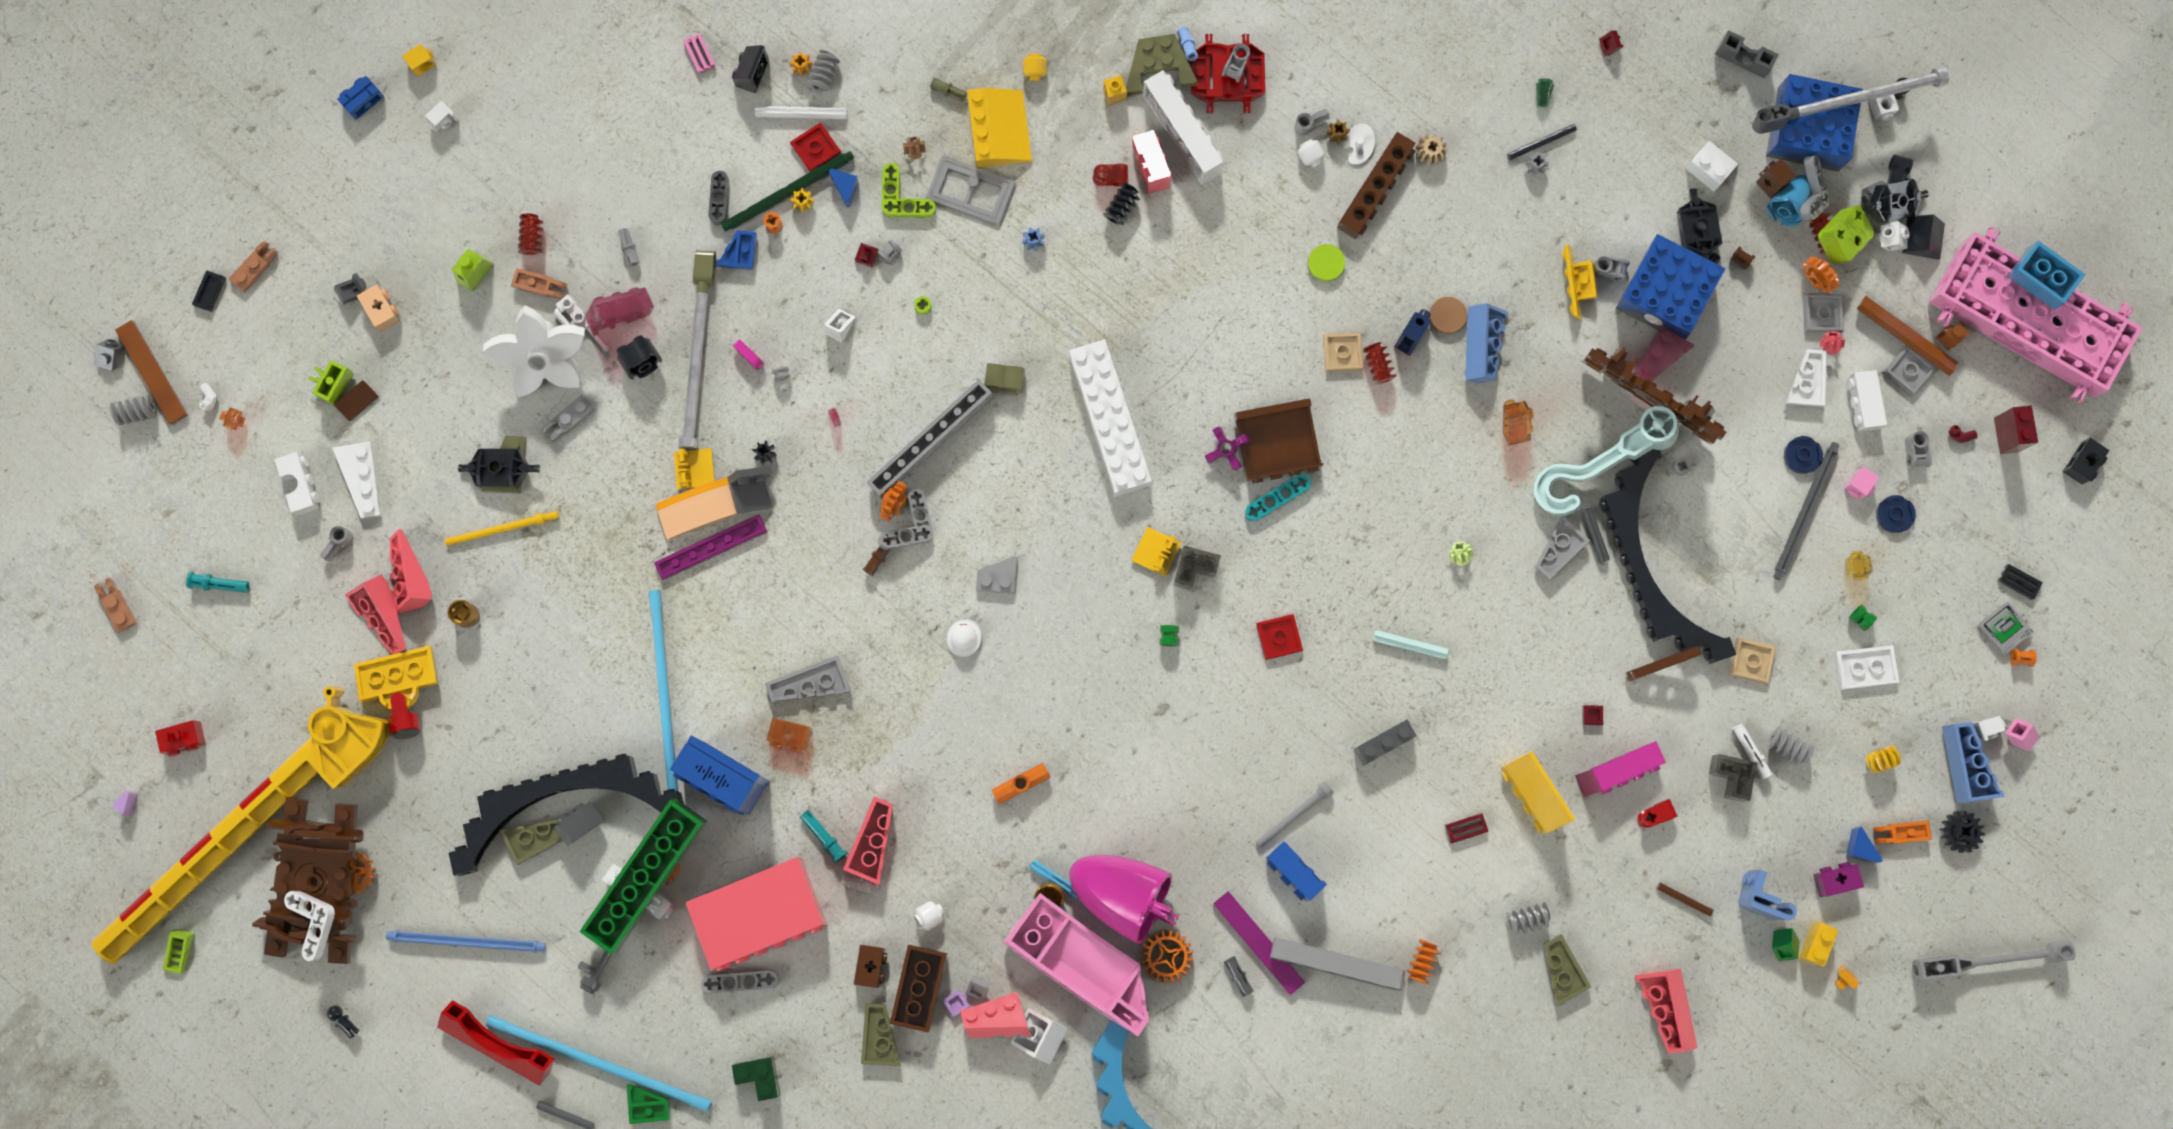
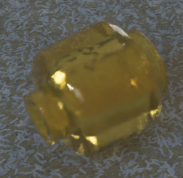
(1858, 565)

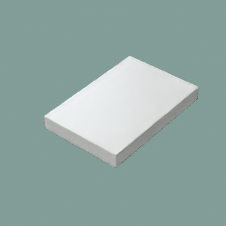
(1867, 667)

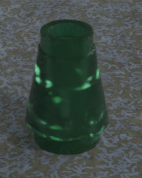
(1544, 91)

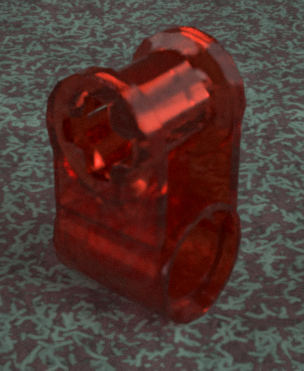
(1113, 174)

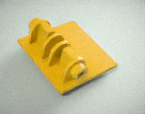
(693, 468)
(1156, 551)

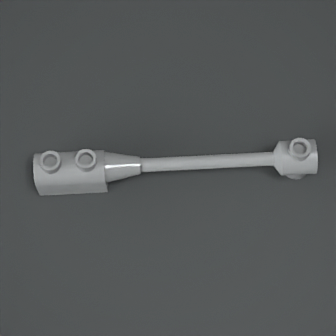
(1954, 965)

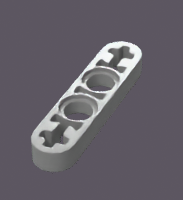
(739, 979)

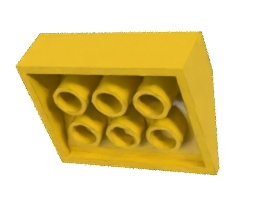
(999, 127)
(1537, 793)

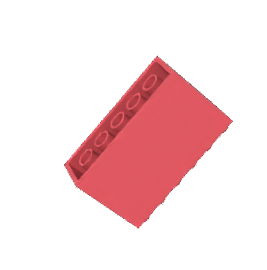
(756, 914)

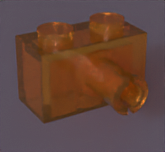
(1517, 422)

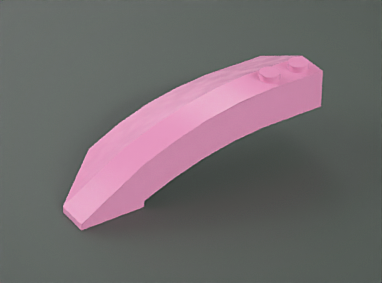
(1081, 963)

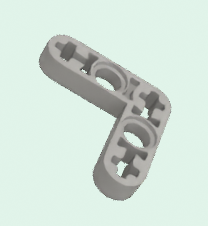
(1820, 196)
(917, 525)

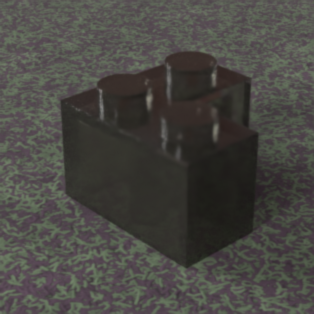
(1193, 562)
(1739, 776)

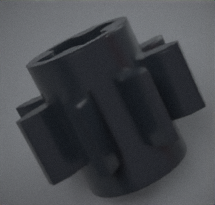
(761, 448)

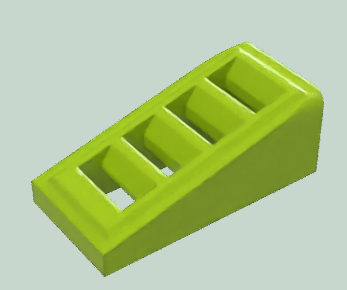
(187, 936)

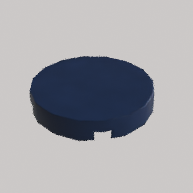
(1803, 455)
(1895, 514)

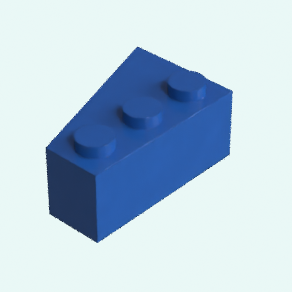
(1295, 872)

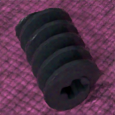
(1121, 204)

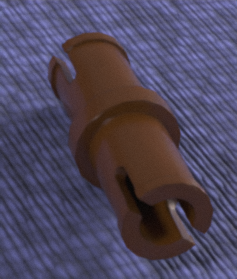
(877, 558)

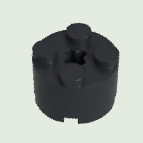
(638, 357)

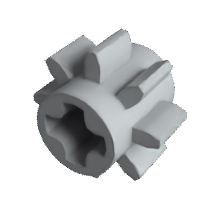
(1532, 165)

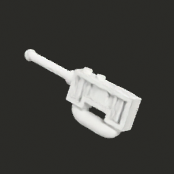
(568, 305)

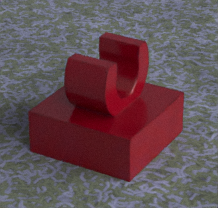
(1610, 43)
(866, 255)

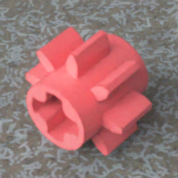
(1832, 342)

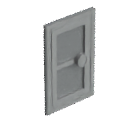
(970, 190)

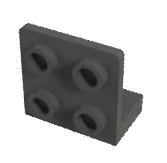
(750, 489)

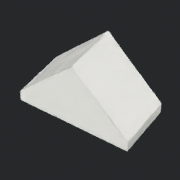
(839, 325)

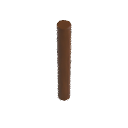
(1685, 899)

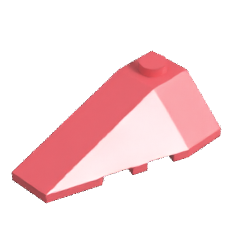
(376, 604)

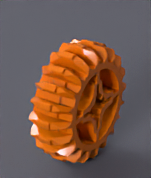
(1151, 964)

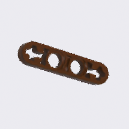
(1663, 663)

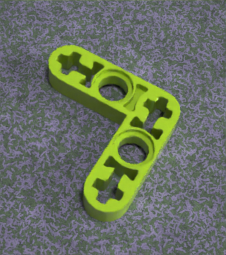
(895, 200)

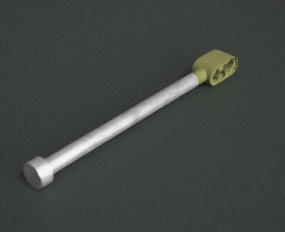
(703, 277)

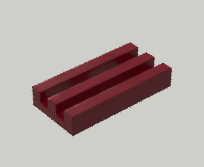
(1451, 833)

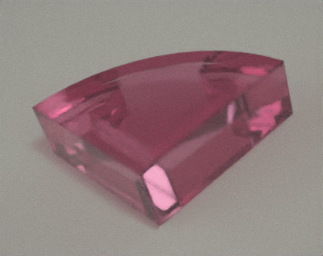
(834, 416)

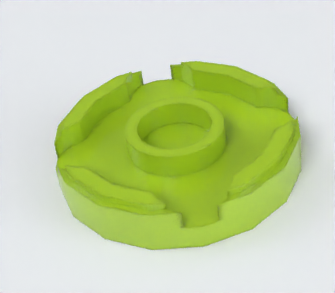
(1326, 262)

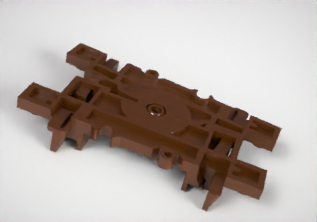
(1688, 414)
(311, 858)

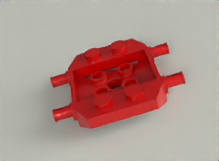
(1224, 87)

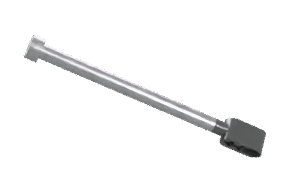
(1777, 116)

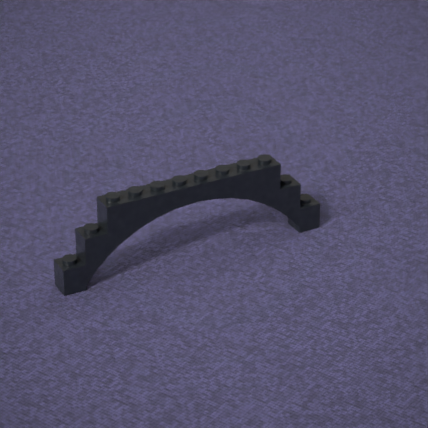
(1659, 614)
(501, 806)

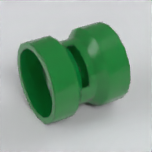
(1862, 617)
(1169, 635)

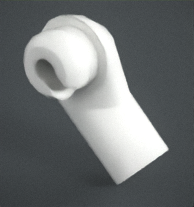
(210, 397)

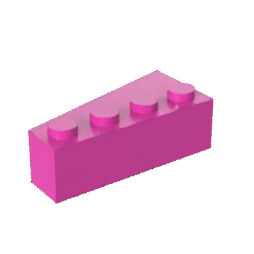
(1621, 769)

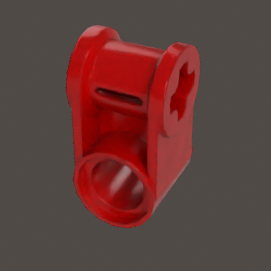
(1659, 814)

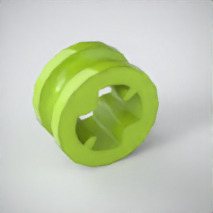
(927, 309)

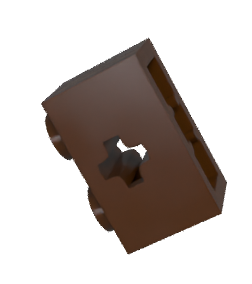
(1775, 177)
(865, 956)

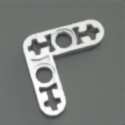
(318, 919)

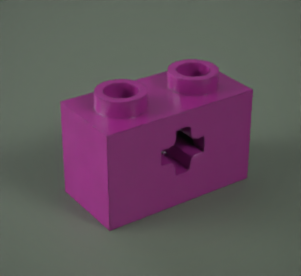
(1849, 881)

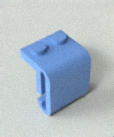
(1752, 890)

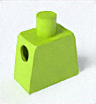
(471, 269)

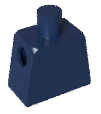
(1413, 332)

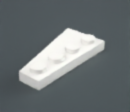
(360, 474)

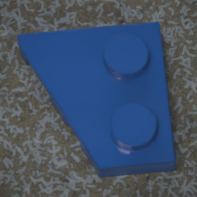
(740, 252)

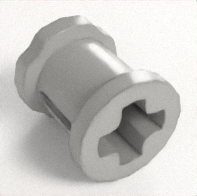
(889, 252)

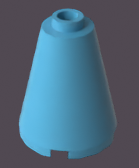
(1788, 201)

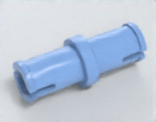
(1187, 44)

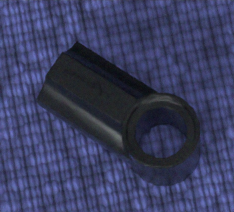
(1899, 168)

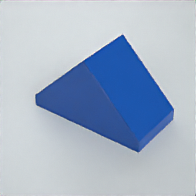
(845, 184)
(1861, 847)

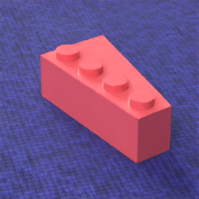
(870, 844)

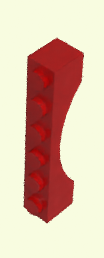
(462, 1025)

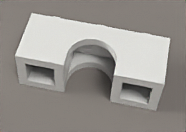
(304, 498)

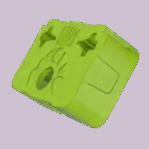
(1839, 234)

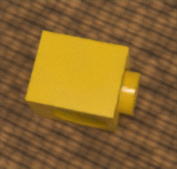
(419, 59)
(1115, 90)

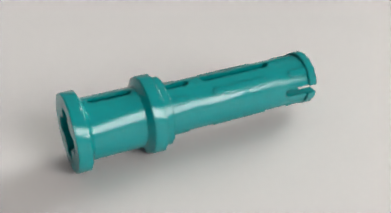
(209, 582)
(828, 843)

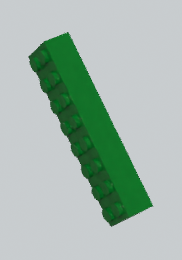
(643, 876)

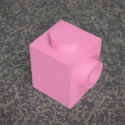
(1862, 483)
(2022, 735)

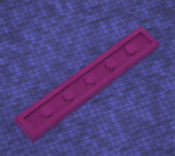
(710, 547)
(1258, 942)

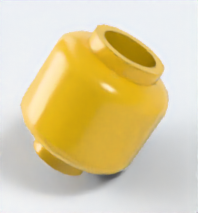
(1034, 66)

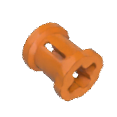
(767, 221)
(2023, 657)

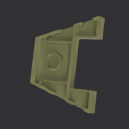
(1155, 55)

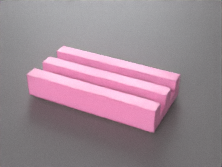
(693, 40)

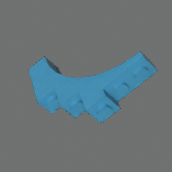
(1119, 1108)

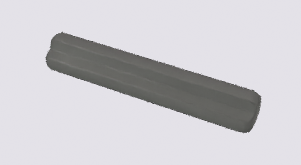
(1595, 535)

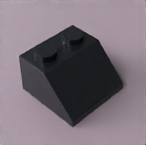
(751, 68)

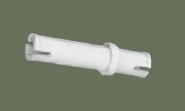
(1752, 751)

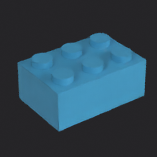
(2046, 275)

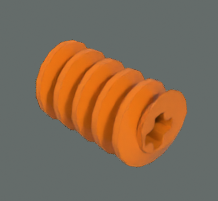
(1423, 962)

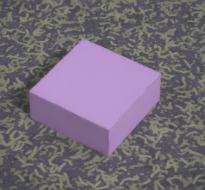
(956, 1002)

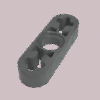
(724, 185)

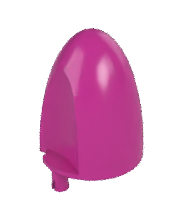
(1123, 893)

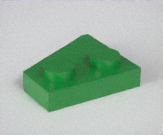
(646, 1106)

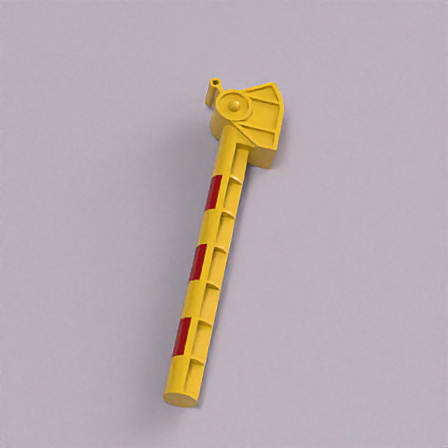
(337, 750)

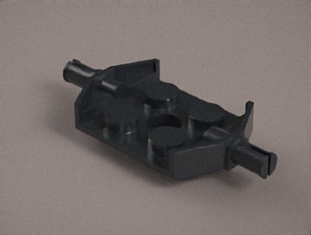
(1886, 198)
(1697, 239)
(510, 474)

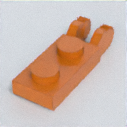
(1905, 832)

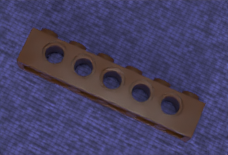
(1398, 145)

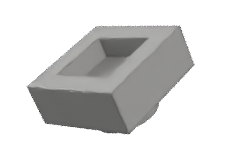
(978, 988)

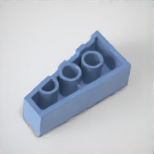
(1969, 765)

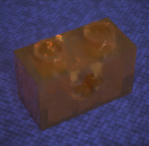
(800, 733)

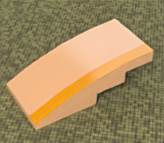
(696, 508)

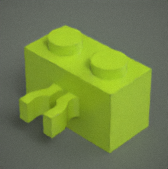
(332, 382)

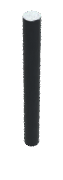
(1541, 142)

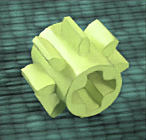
(1461, 553)

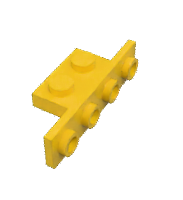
(1581, 281)

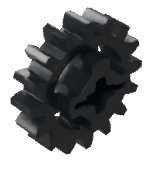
(1953, 831)

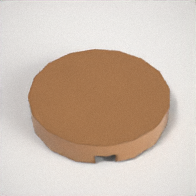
(1448, 315)

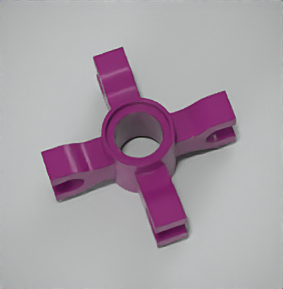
(1231, 456)

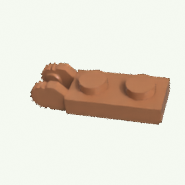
(253, 267)
(537, 283)
(115, 606)

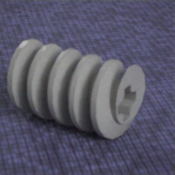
(821, 71)
(133, 412)
(1791, 746)
(1528, 918)

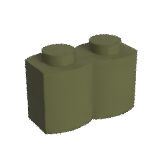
(1004, 378)

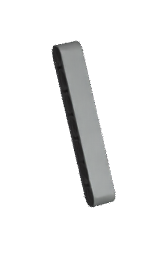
(1337, 964)

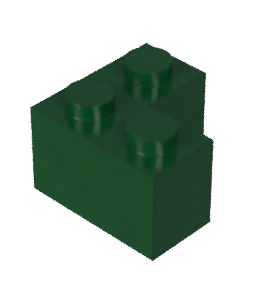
(764, 1074)

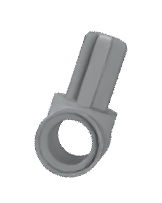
(1311, 120)
(334, 544)

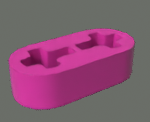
(748, 354)

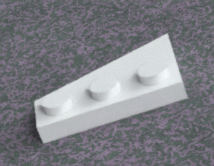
(1810, 380)

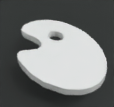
(1360, 138)

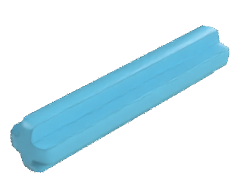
(1053, 877)

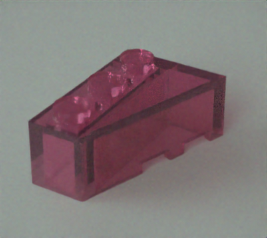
(618, 308)
(1661, 353)

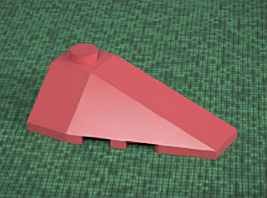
(410, 584)

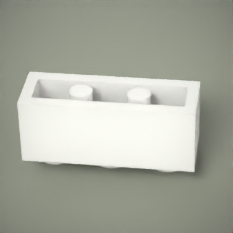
(1866, 400)

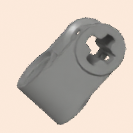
(1235, 65)
(1614, 268)
(1917, 451)

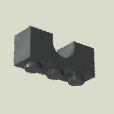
(1756, 61)
(1385, 742)

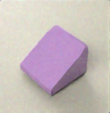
(125, 803)

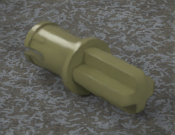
(948, 89)

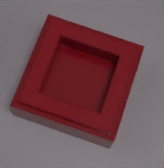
(1592, 715)

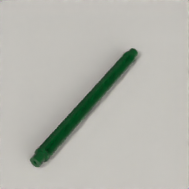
(787, 191)

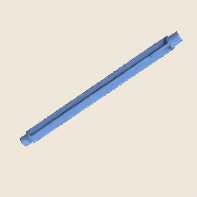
(466, 941)

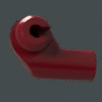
(1956, 433)

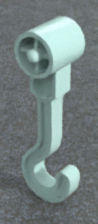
(1656, 431)

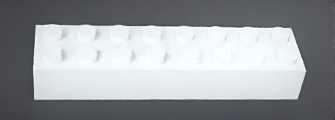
(1110, 418)

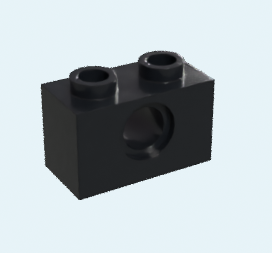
(2077, 466)

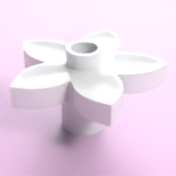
(538, 352)

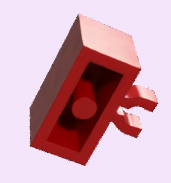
(180, 737)

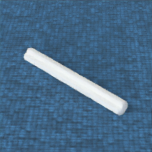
(800, 112)

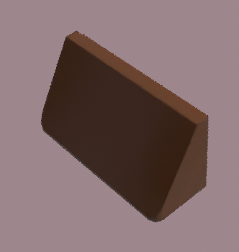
(356, 400)

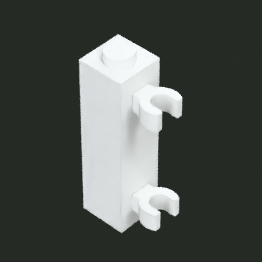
(660, 907)

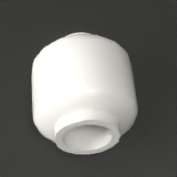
(1311, 152)
(928, 915)

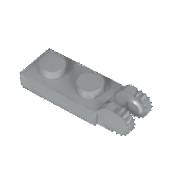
(569, 417)

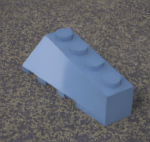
(1484, 342)

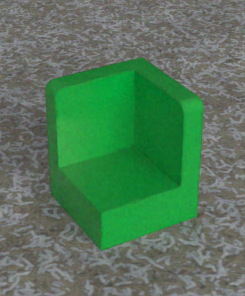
(1785, 944)

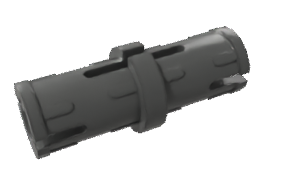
(1238, 976)

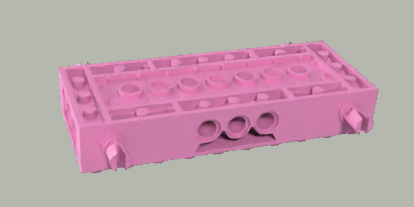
(2030, 328)

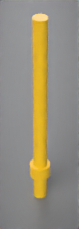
(538, 519)

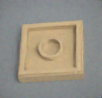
(1343, 352)
(1752, 660)

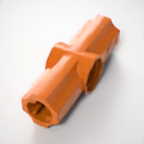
(1009, 790)

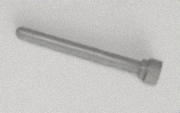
(1322, 792)

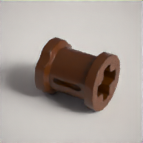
(1742, 258)

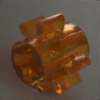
(232, 418)

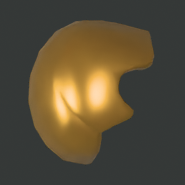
(1052, 892)

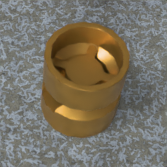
(463, 613)

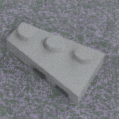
(1561, 549)

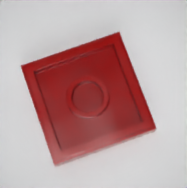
(815, 147)
(1279, 637)

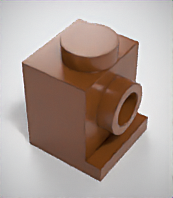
(1952, 335)

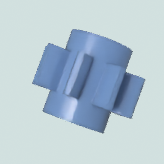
(1031, 234)

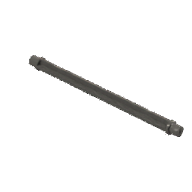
(1806, 511)

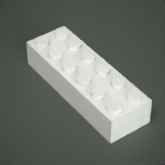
(1182, 127)

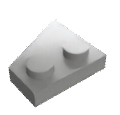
(998, 577)

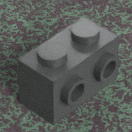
(578, 823)

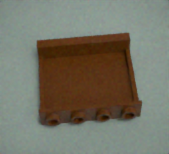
(1280, 440)

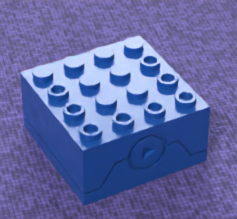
(718, 776)

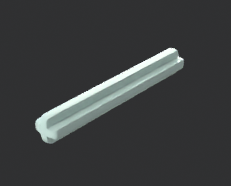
(1410, 644)

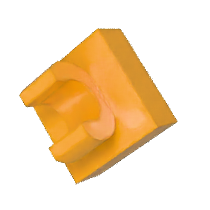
(1846, 978)

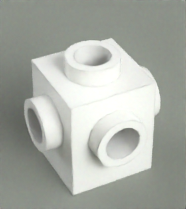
(1894, 236)

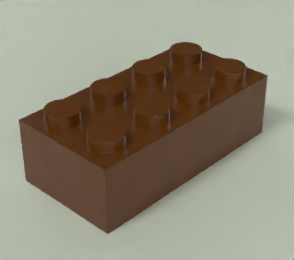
(918, 988)

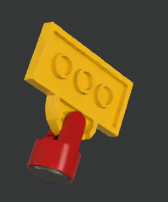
(397, 684)

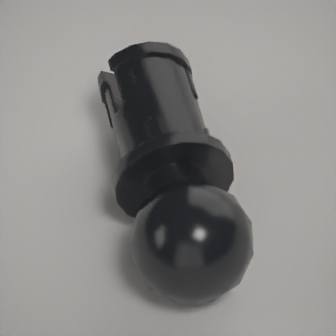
(335, 1013)

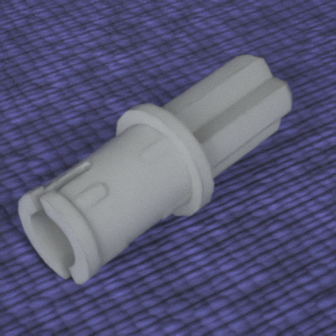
(628, 247)

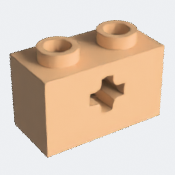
(371, 300)

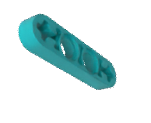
(1276, 496)

